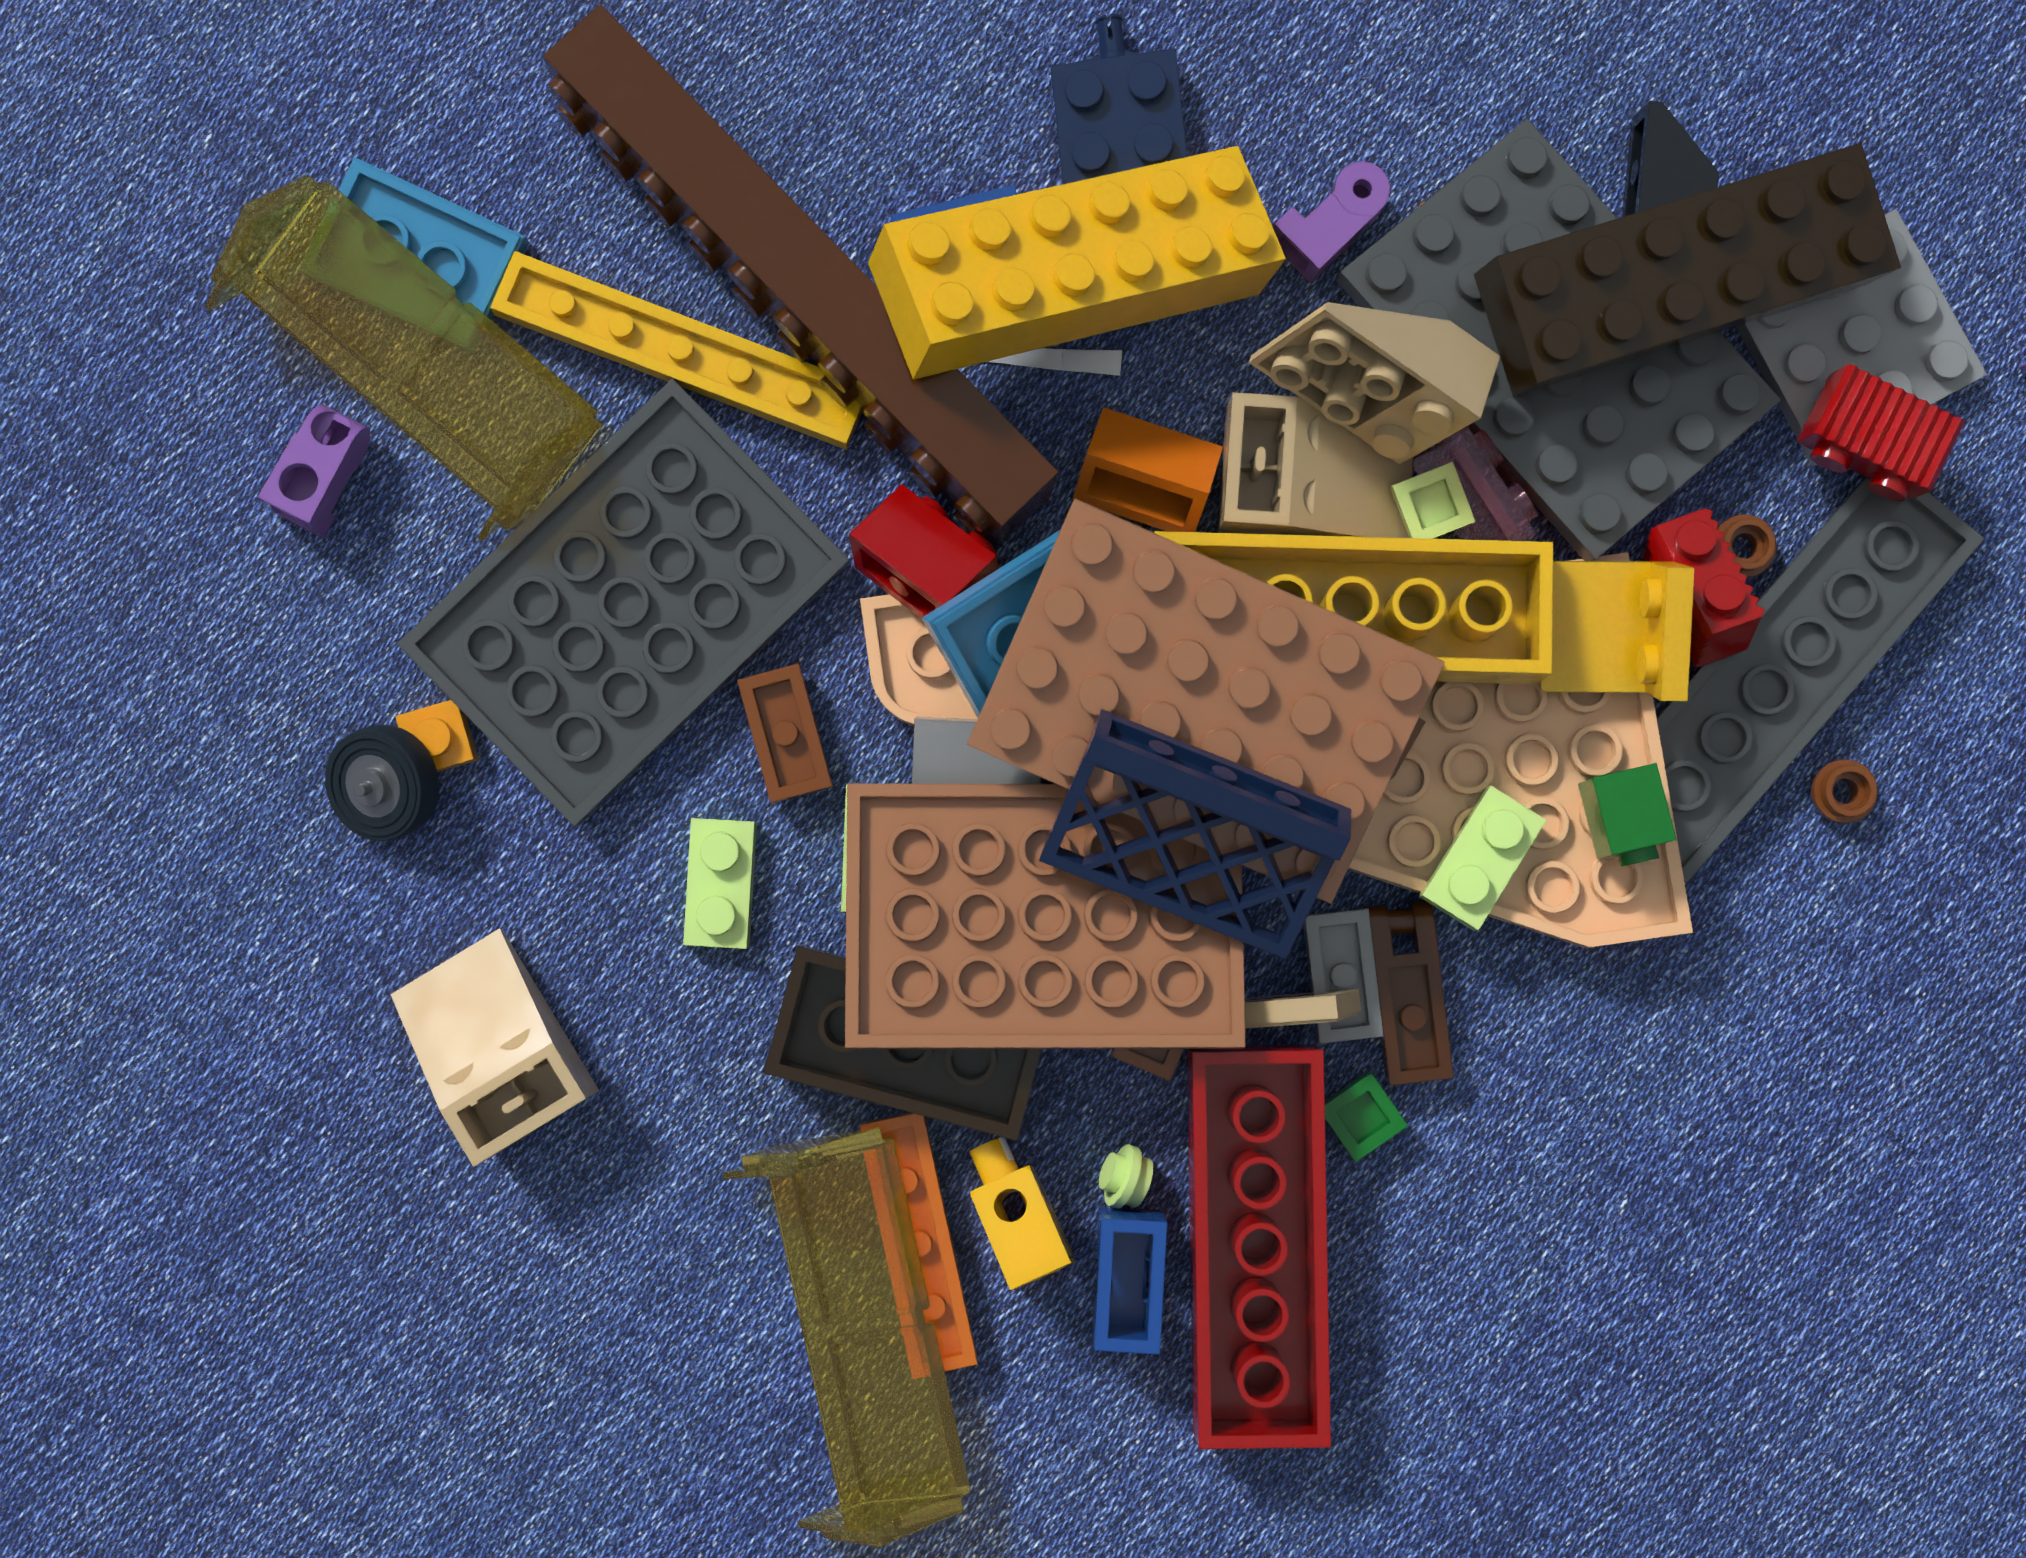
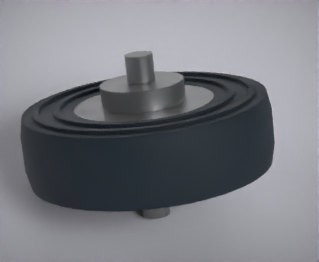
(382, 782)

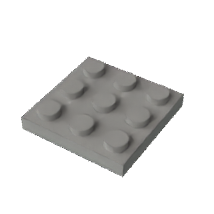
(1888, 327)

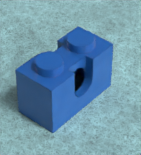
(1122, 1310)

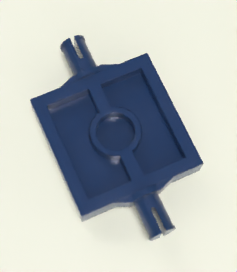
(1117, 108)

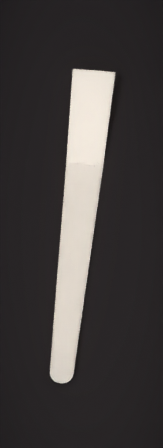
(1073, 360)

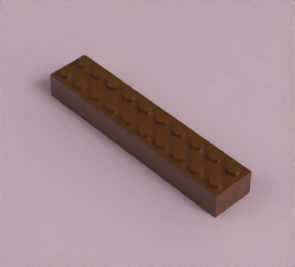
(793, 276)

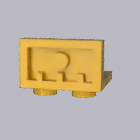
(1621, 628)

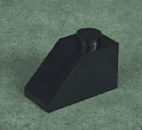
(1663, 162)

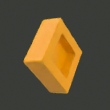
(443, 732)

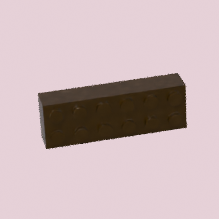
(1686, 269)

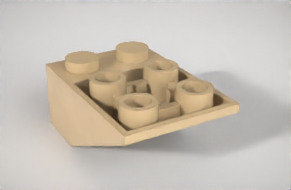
(1383, 374)
(1303, 474)
(491, 1047)

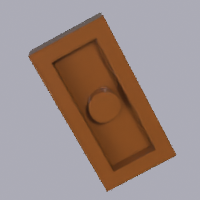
(785, 733)

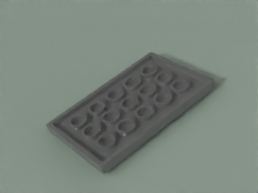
(1593, 446)
(624, 603)

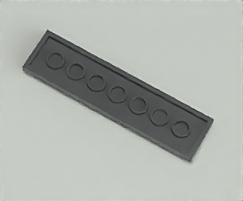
(1816, 641)

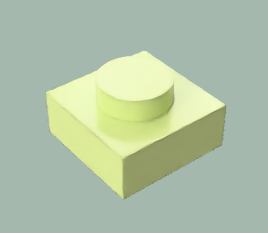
(1432, 503)

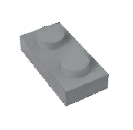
(1342, 959)

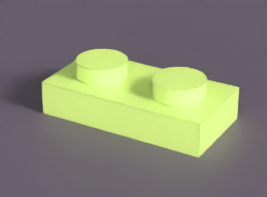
(1482, 858)
(720, 883)

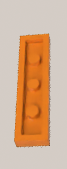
(933, 1237)

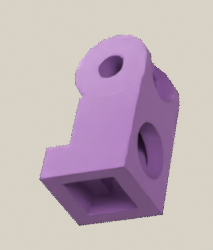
(1336, 223)
(316, 469)

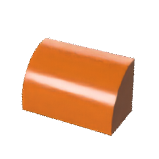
(1147, 472)

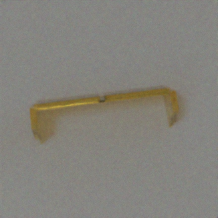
(407, 344)
(866, 1335)

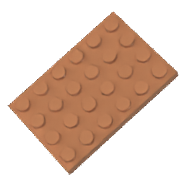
(1208, 661)
(988, 948)

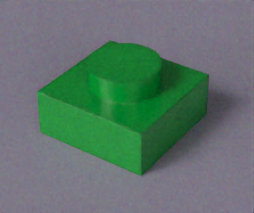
(1362, 1116)

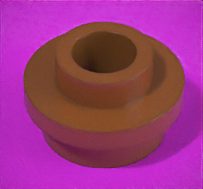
(1759, 536)
(1862, 787)

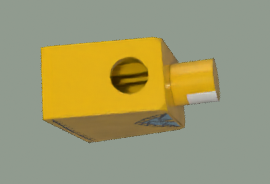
(1031, 1244)

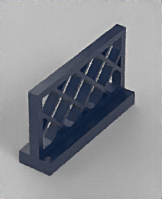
(1209, 784)

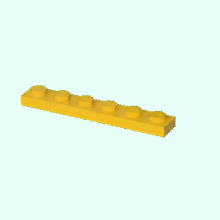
(672, 347)

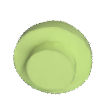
(1125, 1177)

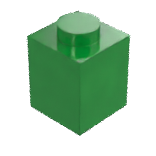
(1627, 814)

